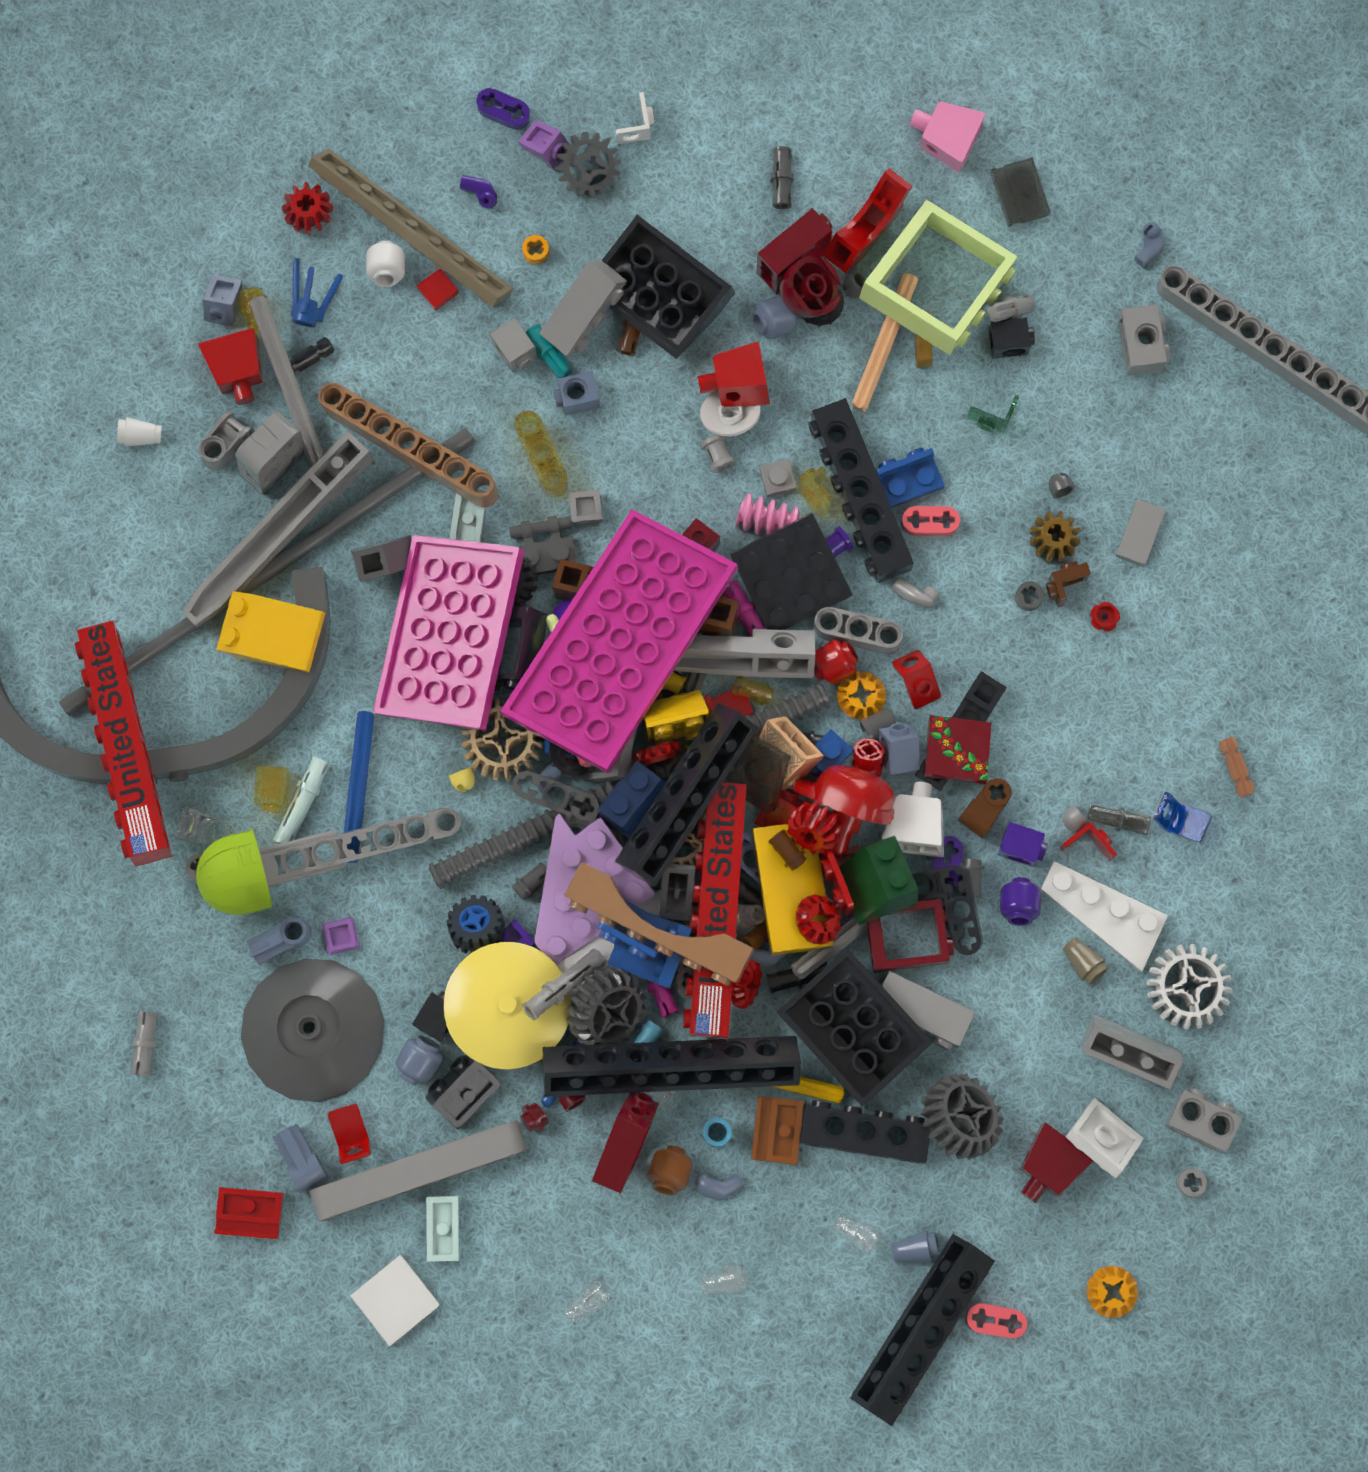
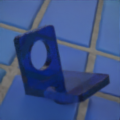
(1182, 819)

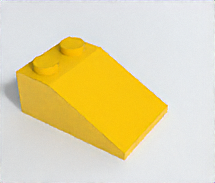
(270, 631)

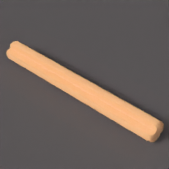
(882, 349)

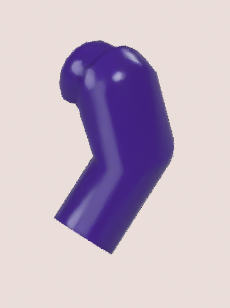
(483, 189)

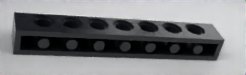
(670, 1066)

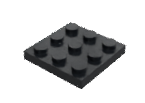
(791, 573)

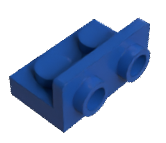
(910, 477)

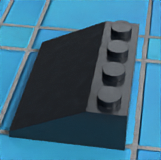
(666, 288)
(854, 1027)

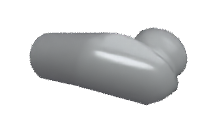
(912, 594)

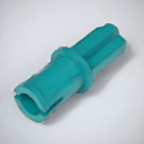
(548, 353)

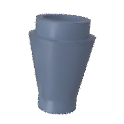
(917, 1248)

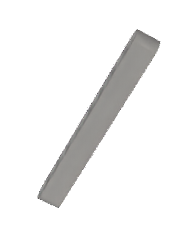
(1256, 347)

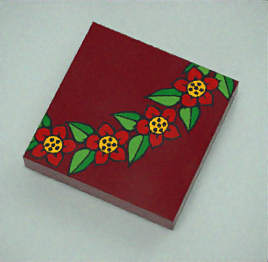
(957, 749)

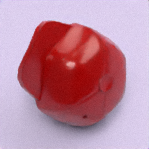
(853, 796)

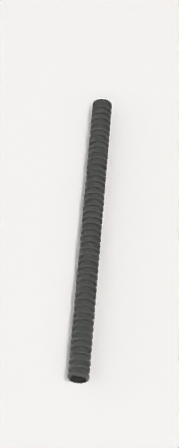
(543, 824)

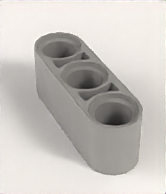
(872, 625)

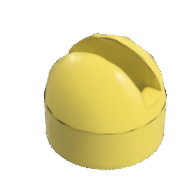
(463, 780)

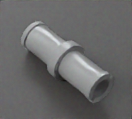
(144, 1043)

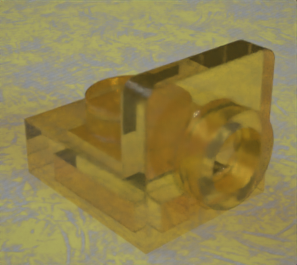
(815, 496)

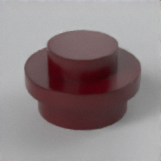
(534, 1117)

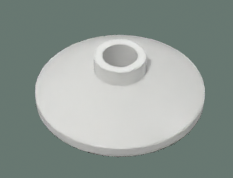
(727, 420)

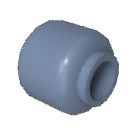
(773, 318)
(419, 1060)

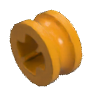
(537, 258)

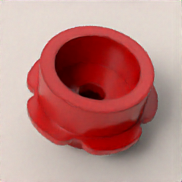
(1107, 609)

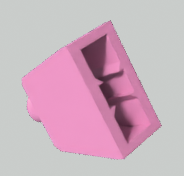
(948, 132)

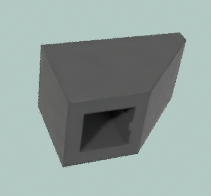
(381, 558)

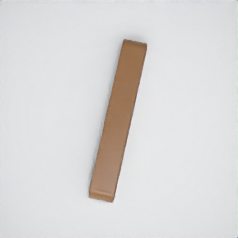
(418, 454)

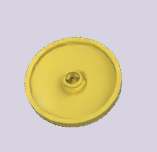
(487, 1010)

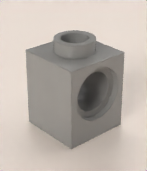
(513, 345)

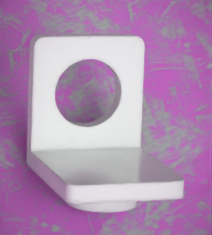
(642, 131)

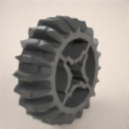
(609, 989)
(962, 1116)

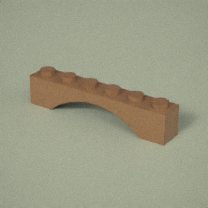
(718, 953)

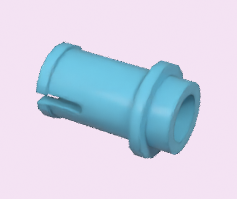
(649, 1033)

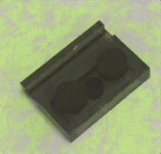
(1020, 192)

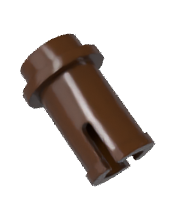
(628, 340)
(787, 850)
(756, 937)

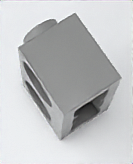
(1200, 1128)

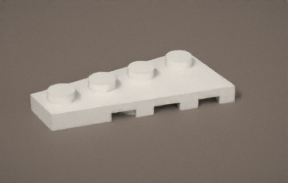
(1115, 918)

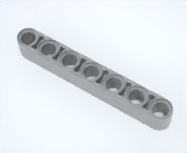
(418, 1170)

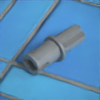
(1011, 308)

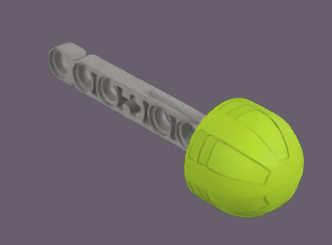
(237, 874)

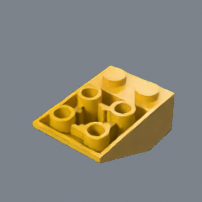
(675, 718)

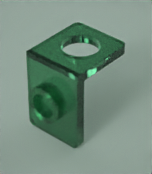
(991, 422)

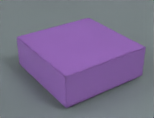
(340, 935)

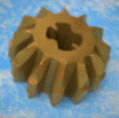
(1043, 537)

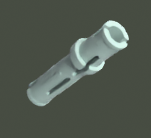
(303, 798)

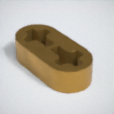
(923, 351)

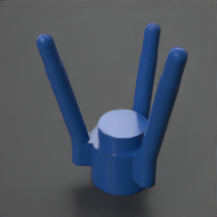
(306, 311)

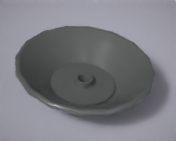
(344, 1037)

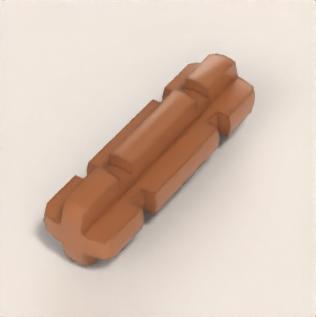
(1237, 766)

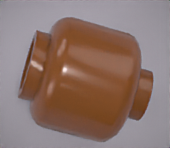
(670, 1170)

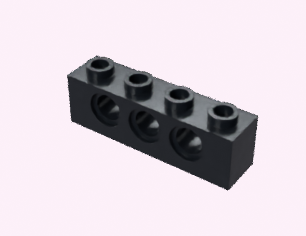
(815, 1134)

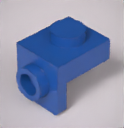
(834, 752)

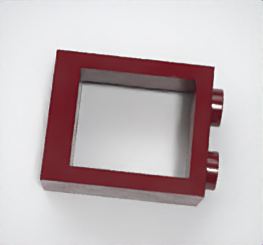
(803, 238)
(945, 943)
(625, 1141)

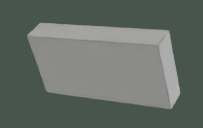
(1140, 533)

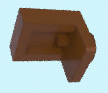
(1070, 574)

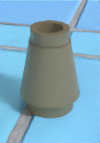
(1085, 961)

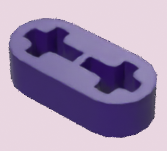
(506, 102)
(956, 859)

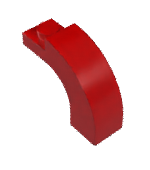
(870, 223)

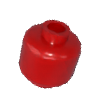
(835, 661)

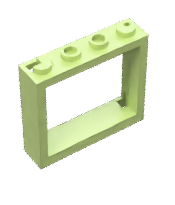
(914, 317)

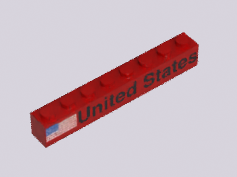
(123, 743)
(717, 906)

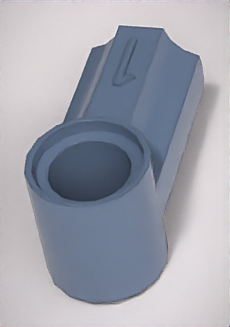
(277, 940)
(302, 1163)

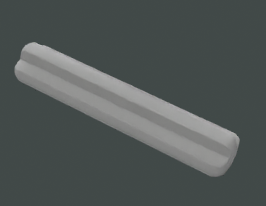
(815, 958)

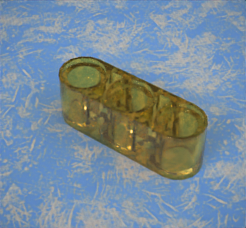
(539, 440)

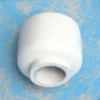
(385, 263)

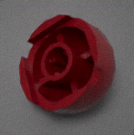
(810, 287)

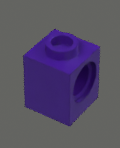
(1022, 844)

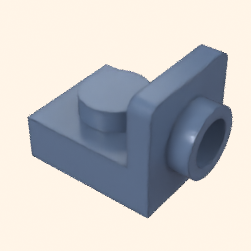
(221, 300)

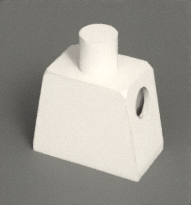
(918, 822)

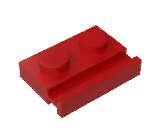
(248, 1213)

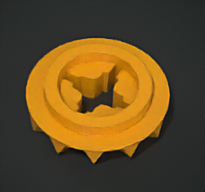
(852, 706)
(1096, 1291)

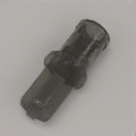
(1120, 819)

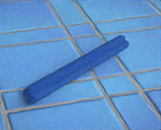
(359, 776)

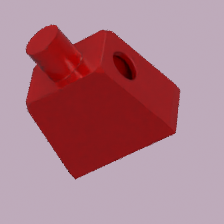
(235, 363)
(737, 377)

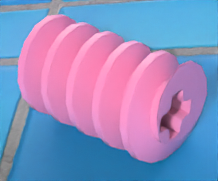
(764, 517)

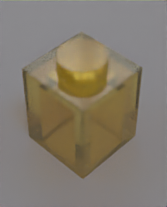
(272, 788)

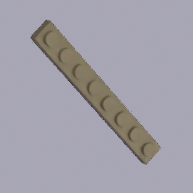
(410, 227)

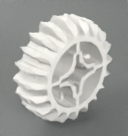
(1186, 972)

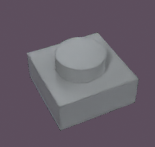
(777, 478)
(585, 507)

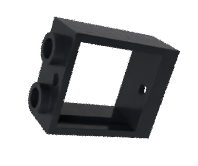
(530, 642)

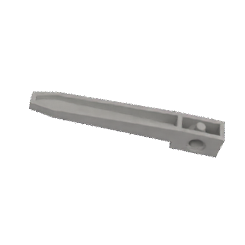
(317, 487)
(762, 655)

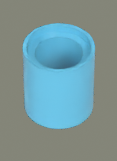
(725, 1124)

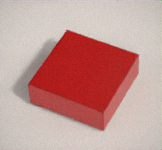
(437, 289)

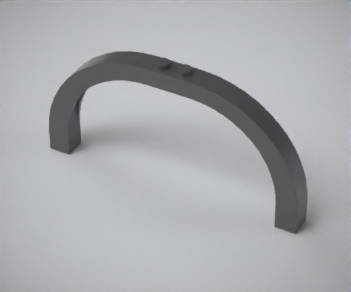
(203, 756)

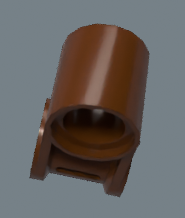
(984, 811)

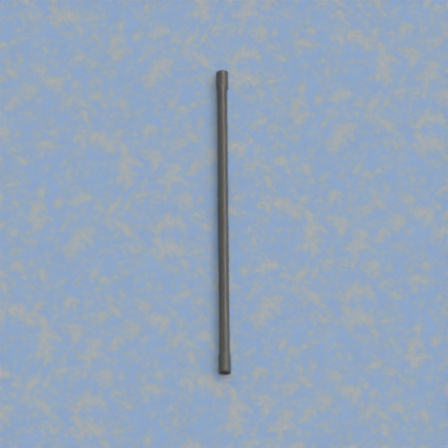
(456, 443)

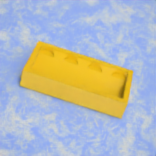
(784, 890)

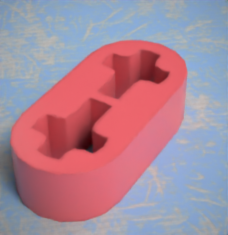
(930, 513)
(995, 1329)

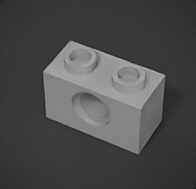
(1139, 356)

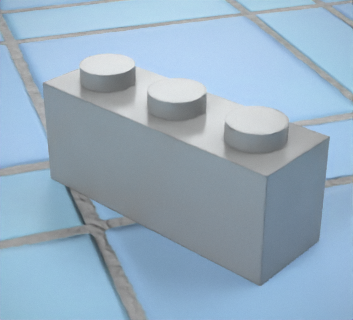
(583, 307)
(930, 1011)
(1131, 1051)

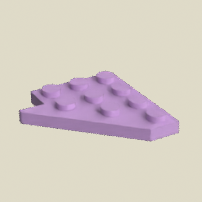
(559, 926)

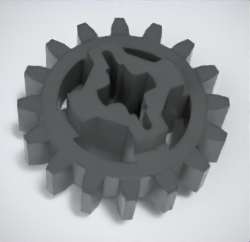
(584, 178)

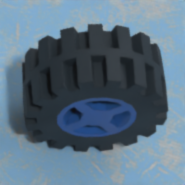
(479, 913)

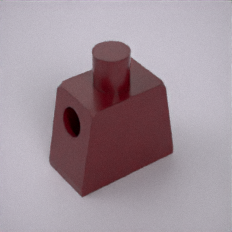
(1051, 1163)

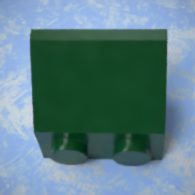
(879, 880)

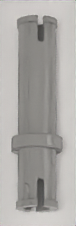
(553, 992)

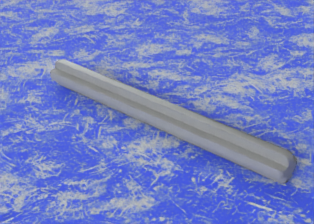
(286, 379)

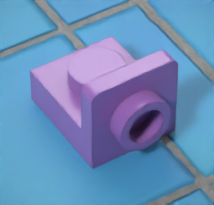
(544, 142)

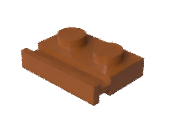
(777, 1130)

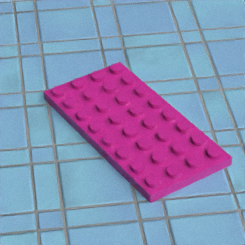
(619, 640)

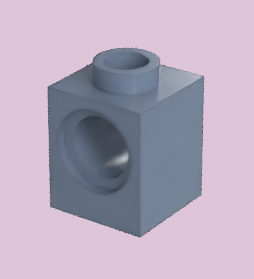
(583, 382)
(901, 748)

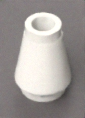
(137, 432)

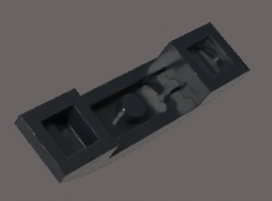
(976, 706)

